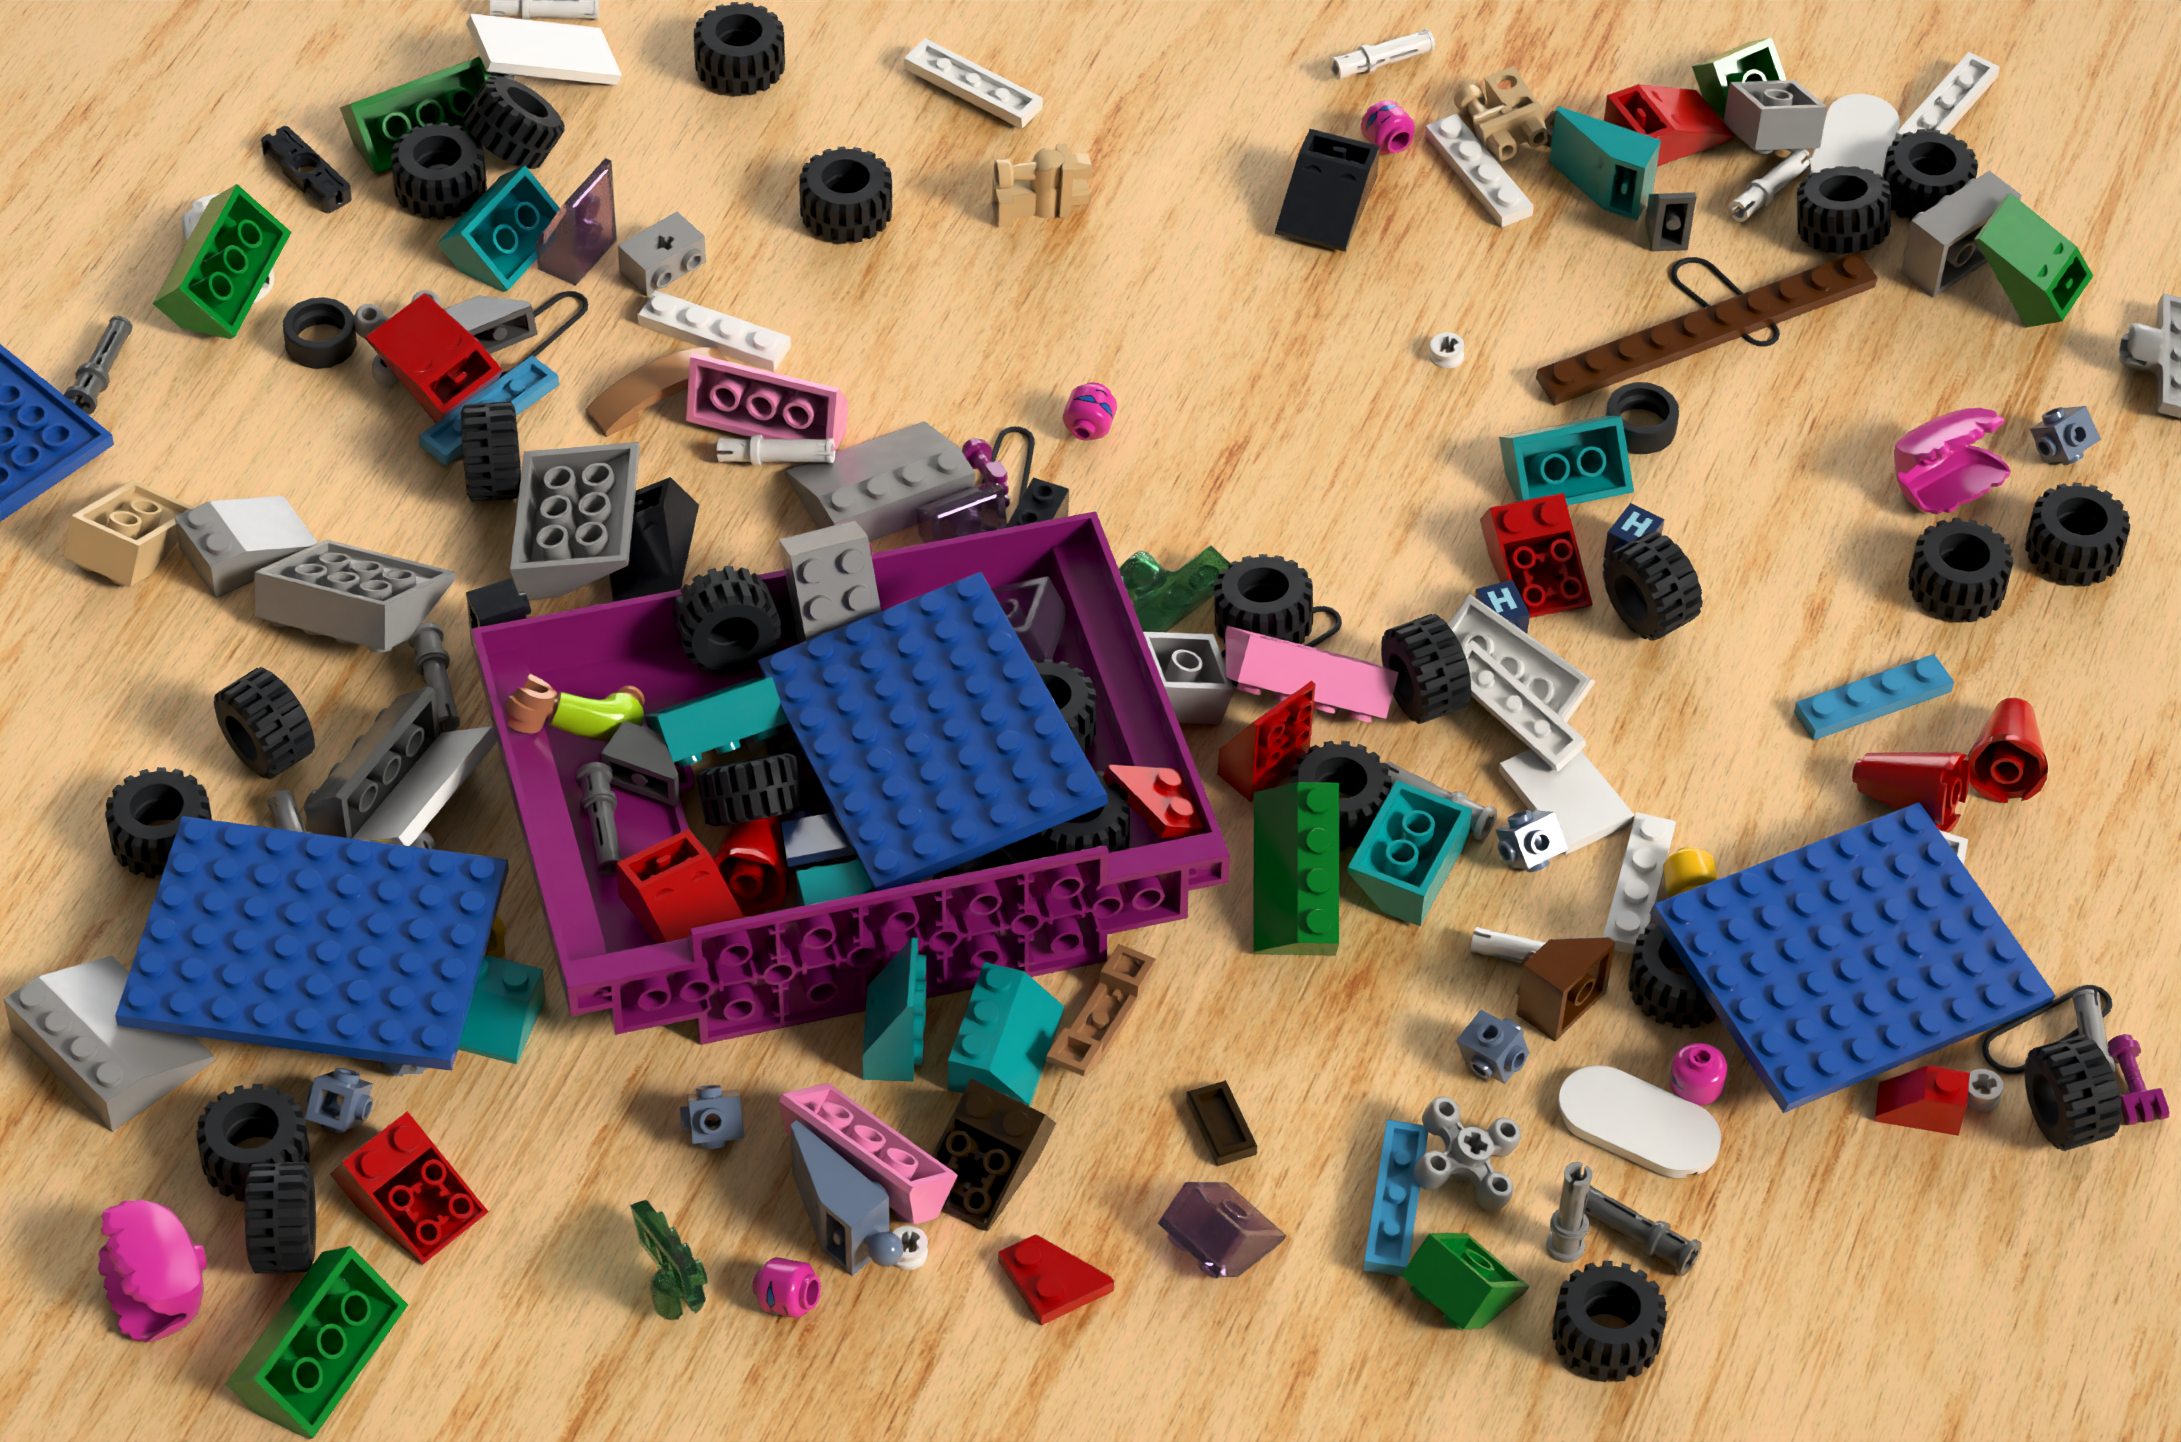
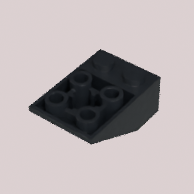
(1328, 189)
(659, 542)

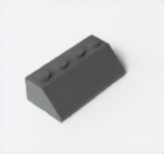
(374, 765)

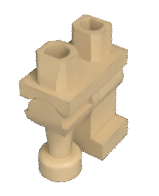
(1513, 114)
(1040, 186)

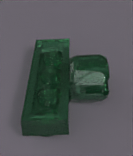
(1168, 596)
(677, 1270)

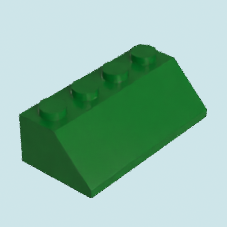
(435, 98)
(222, 265)
(1296, 869)
(318, 1342)

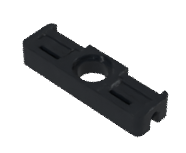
(323, 183)

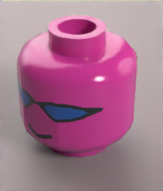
(1388, 127)
(1090, 411)
(1698, 1073)
(786, 1287)

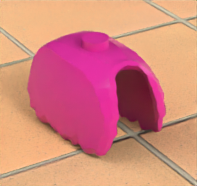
(1939, 465)
(150, 1270)

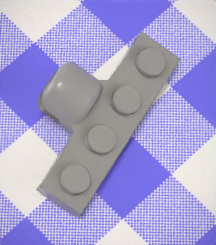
(2158, 351)

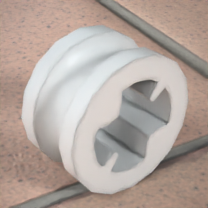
(1449, 341)
(1992, 1082)
(916, 1236)

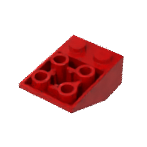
(1669, 114)
(434, 357)
(1539, 552)
(1269, 746)
(675, 888)
(409, 1189)

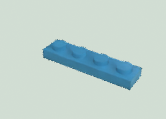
(521, 386)
(1873, 697)
(1395, 1199)

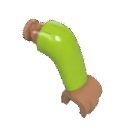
(573, 714)

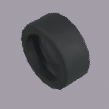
(321, 353)
(1651, 398)

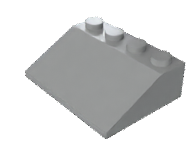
(883, 480)
(573, 517)
(349, 594)
(75, 1033)

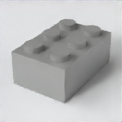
(1942, 239)
(829, 578)

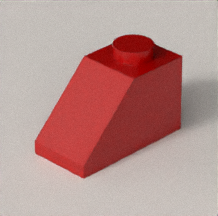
(1924, 1099)

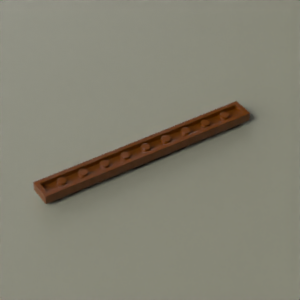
(1705, 328)

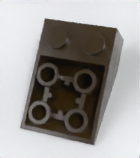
(992, 1150)

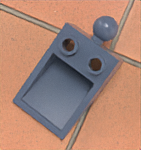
(842, 1205)

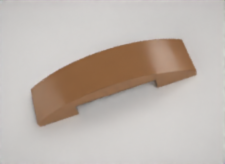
(643, 387)
(1104, 1013)

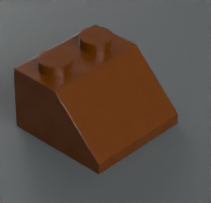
(1563, 982)

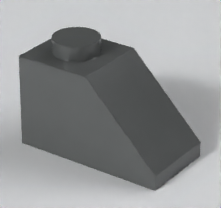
(1670, 220)
(495, 320)
(642, 763)

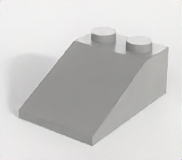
(238, 537)

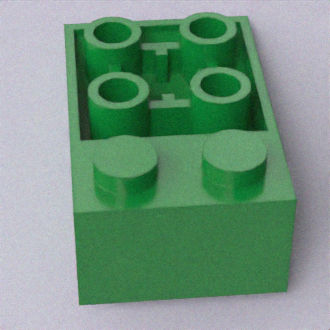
(2033, 263)

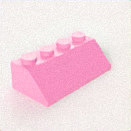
(763, 402)
(1286, 666)
(910, 1176)

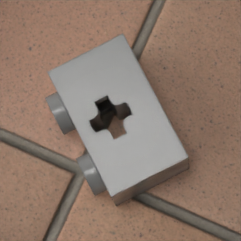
(662, 253)

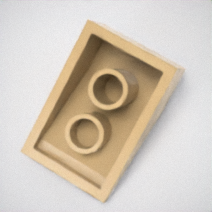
(124, 533)

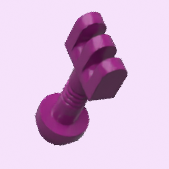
(979, 457)
(2124, 1051)

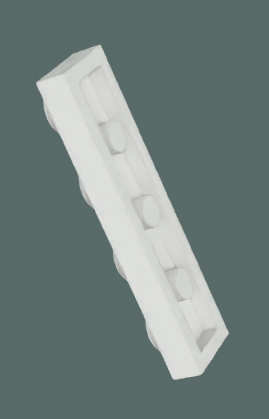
(973, 83)
(1953, 96)
(1479, 170)
(714, 329)
(1521, 710)
(1639, 880)

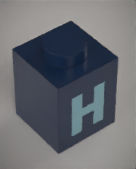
(1631, 525)
(1506, 602)

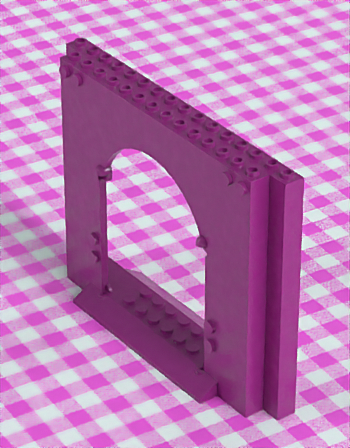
(824, 955)

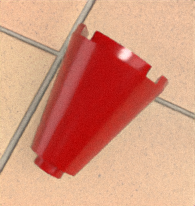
(2009, 754)
(1914, 777)
(755, 865)

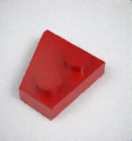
(1159, 798)
(1052, 1278)

